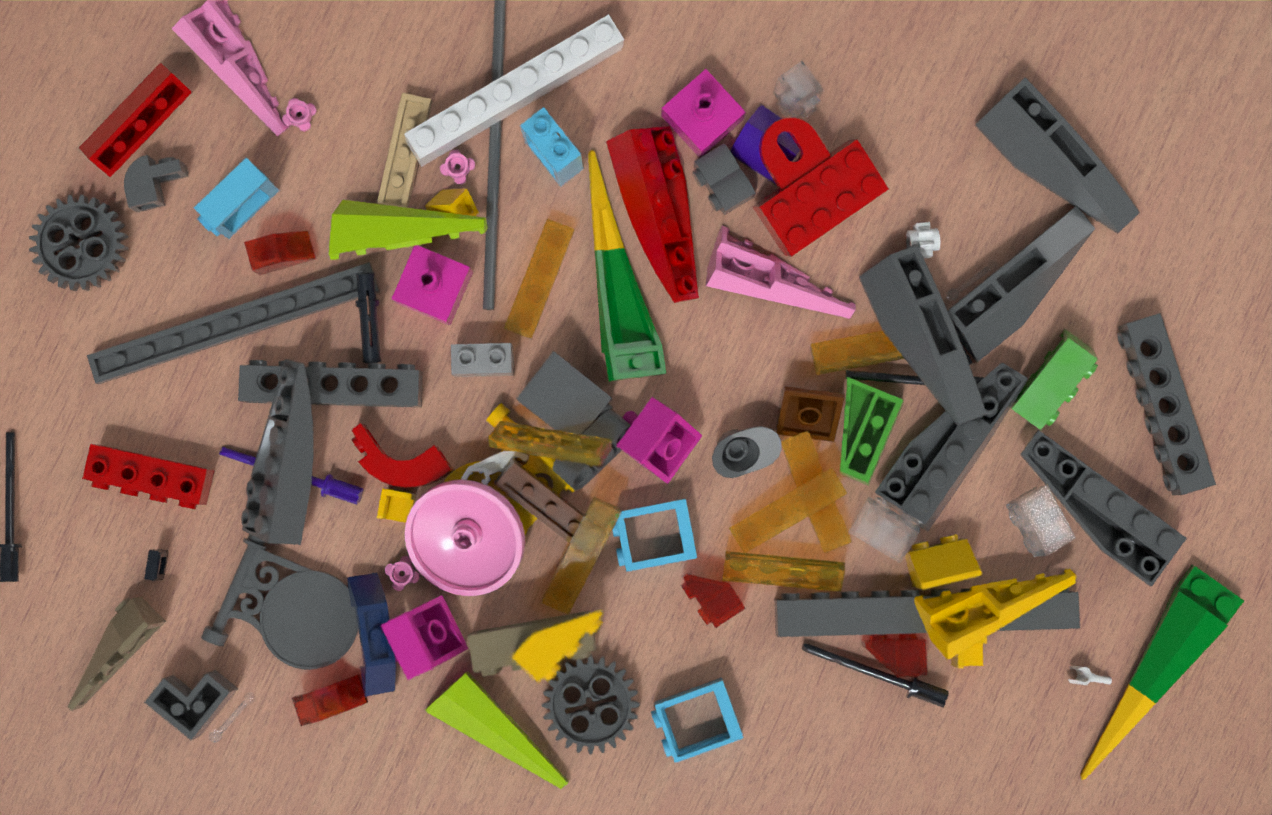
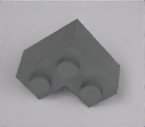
(191, 709)

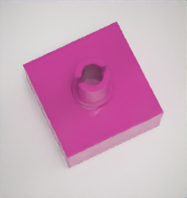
(703, 113)
(432, 285)
(658, 439)
(424, 637)

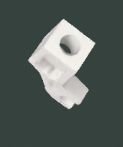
(493, 464)

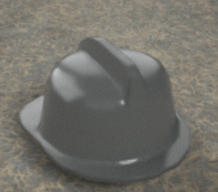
(745, 451)

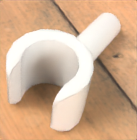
(1085, 676)

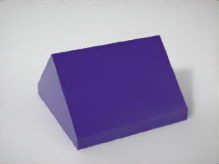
(747, 144)

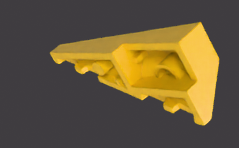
(969, 616)

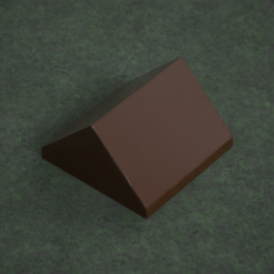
(809, 411)

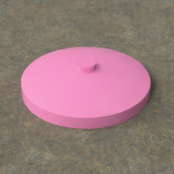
(464, 537)

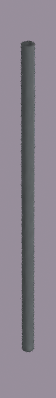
(494, 163)

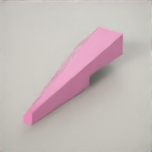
(218, 41)
(742, 270)

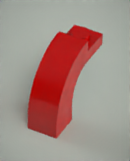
(411, 473)

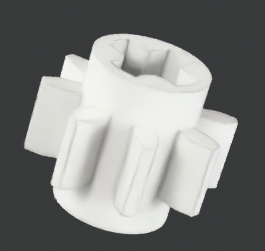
(926, 239)

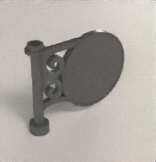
(303, 617)

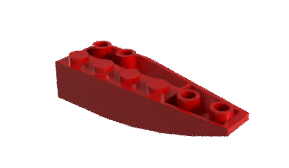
(657, 205)

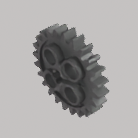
(70, 219)
(598, 731)

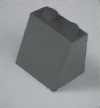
(564, 397)

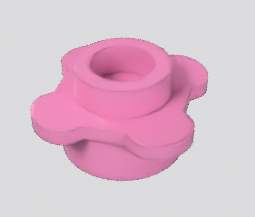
(294, 107)
(453, 159)
(399, 581)

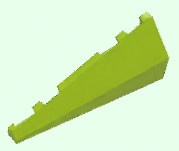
(372, 225)
(477, 715)

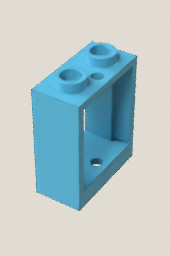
(554, 152)
(235, 200)
(685, 531)
(669, 743)

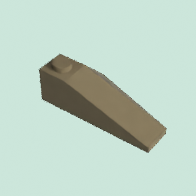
(121, 640)

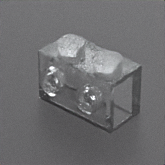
(798, 92)
(1040, 521)
(884, 528)

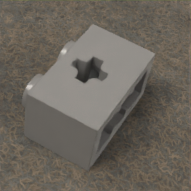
(482, 360)

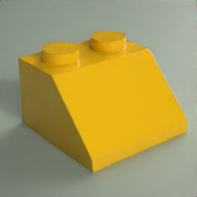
(942, 562)

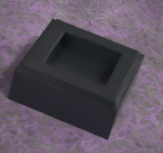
(156, 564)

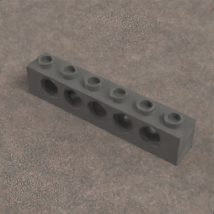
(408, 393)
(1179, 415)

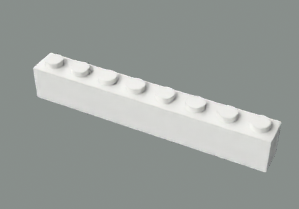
(514, 90)

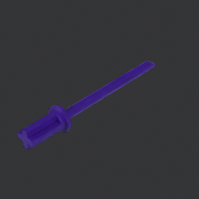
(329, 486)

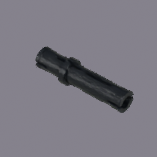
(365, 282)

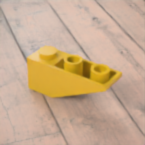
(548, 646)

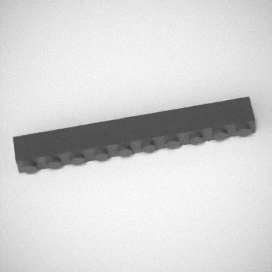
(897, 614)

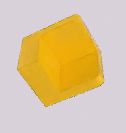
(453, 201)
(395, 505)
(971, 656)

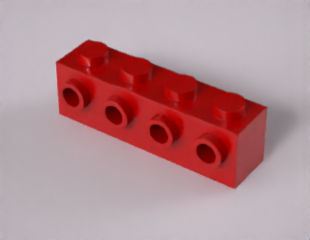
(135, 120)
(148, 475)

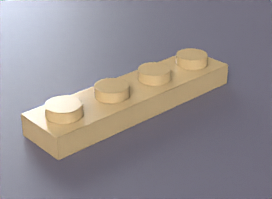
(401, 162)

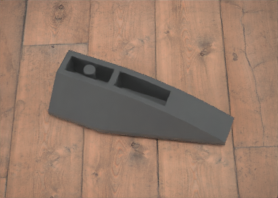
(1055, 155)
(1016, 289)
(922, 330)
(945, 453)
(283, 463)
(1106, 513)

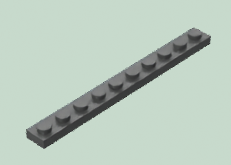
(227, 325)

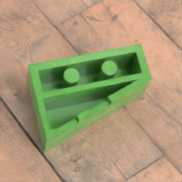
(1055, 381)
(866, 430)

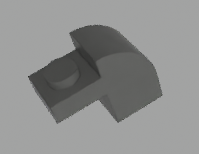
(144, 181)

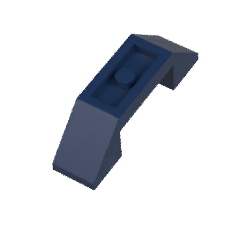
(377, 654)

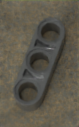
(607, 426)

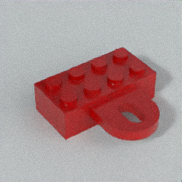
(816, 188)

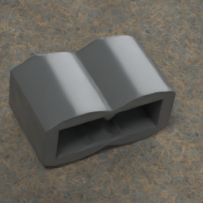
(723, 179)

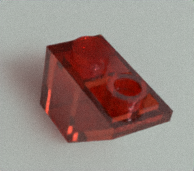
(279, 251)
(715, 596)
(901, 655)
(329, 700)

